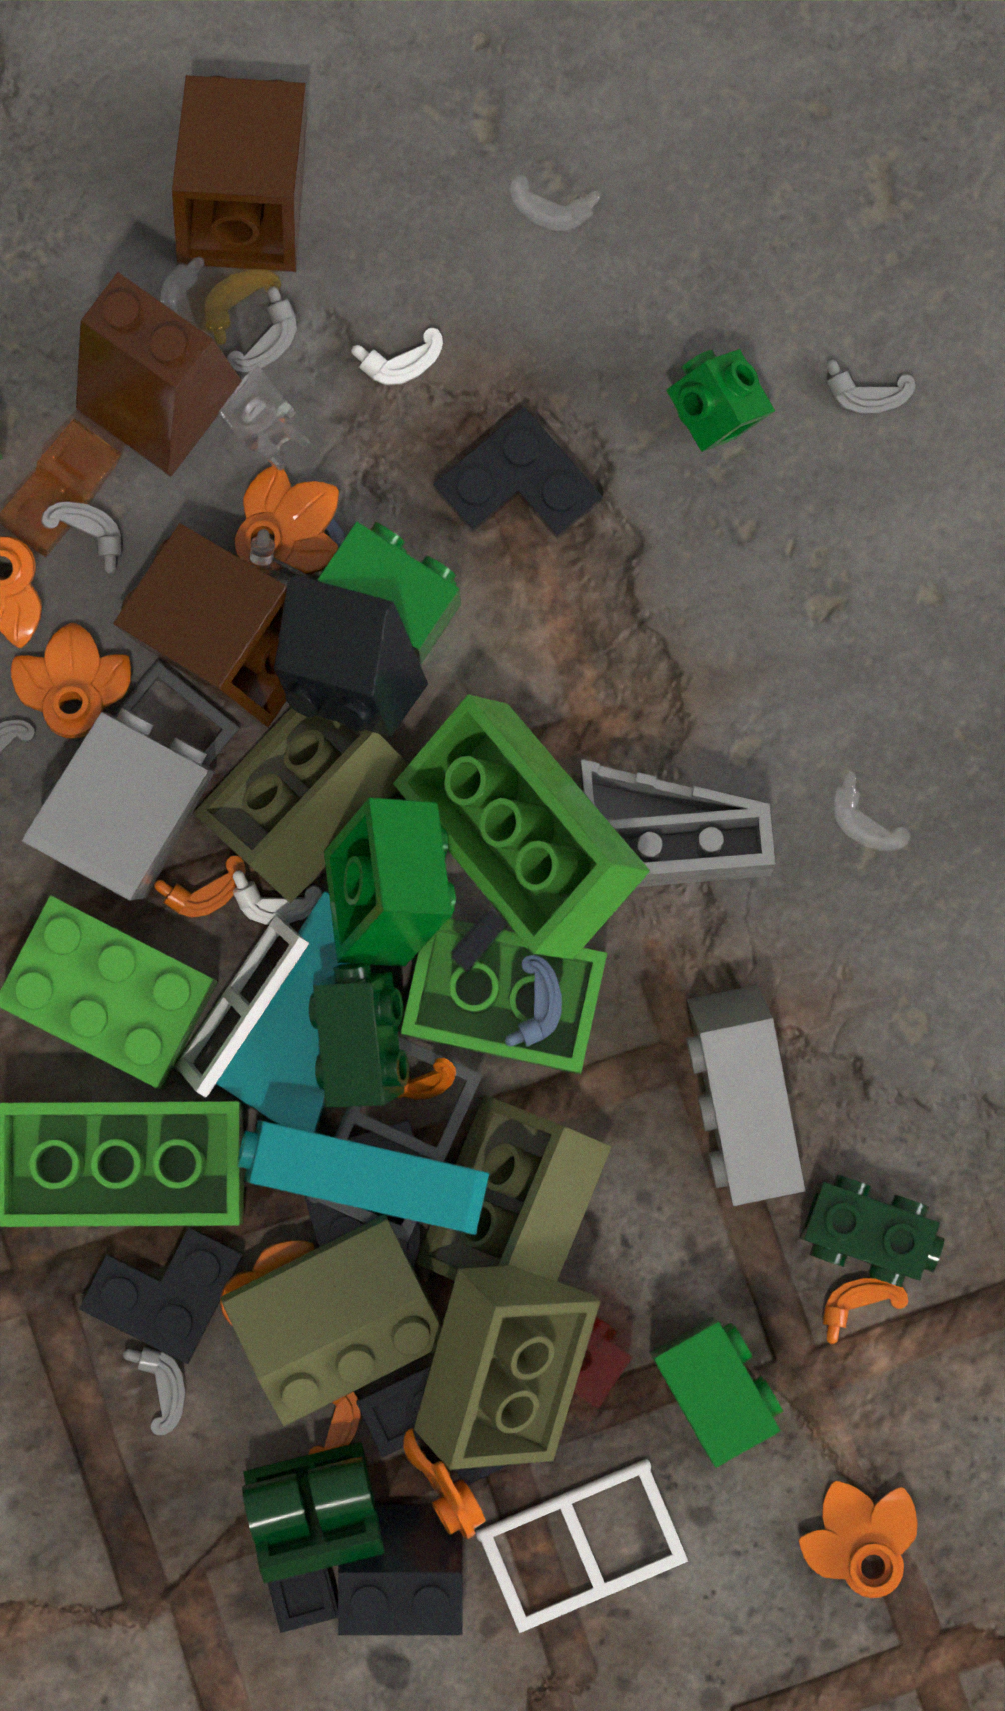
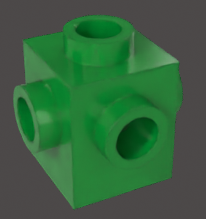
(719, 398)

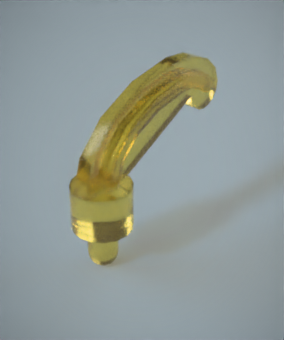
(229, 293)

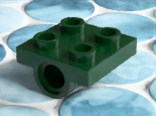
(312, 1512)

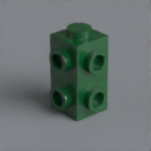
(358, 1037)
(889, 1237)

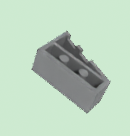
(682, 829)
(744, 1096)

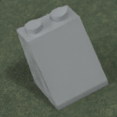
(121, 804)

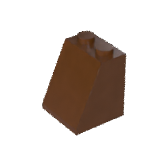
(239, 172)
(149, 374)
(211, 621)

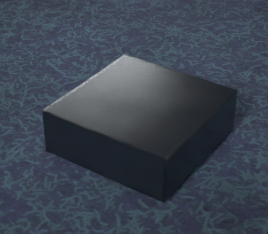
(478, 940)
(303, 1600)

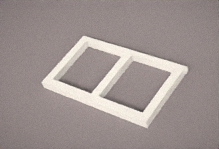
(249, 1011)
(600, 1588)

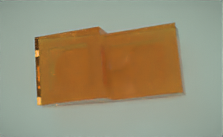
(68, 471)

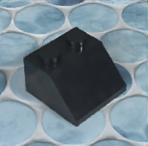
(346, 657)
(411, 1585)

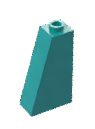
(279, 1055)
(363, 1176)

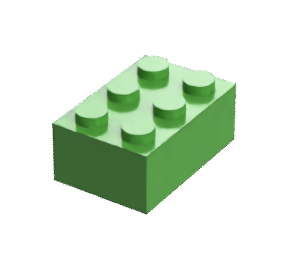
(106, 992)
(496, 995)

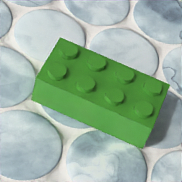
(522, 828)
(121, 1164)

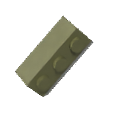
(298, 795)
(532, 1196)
(333, 1320)
(504, 1368)

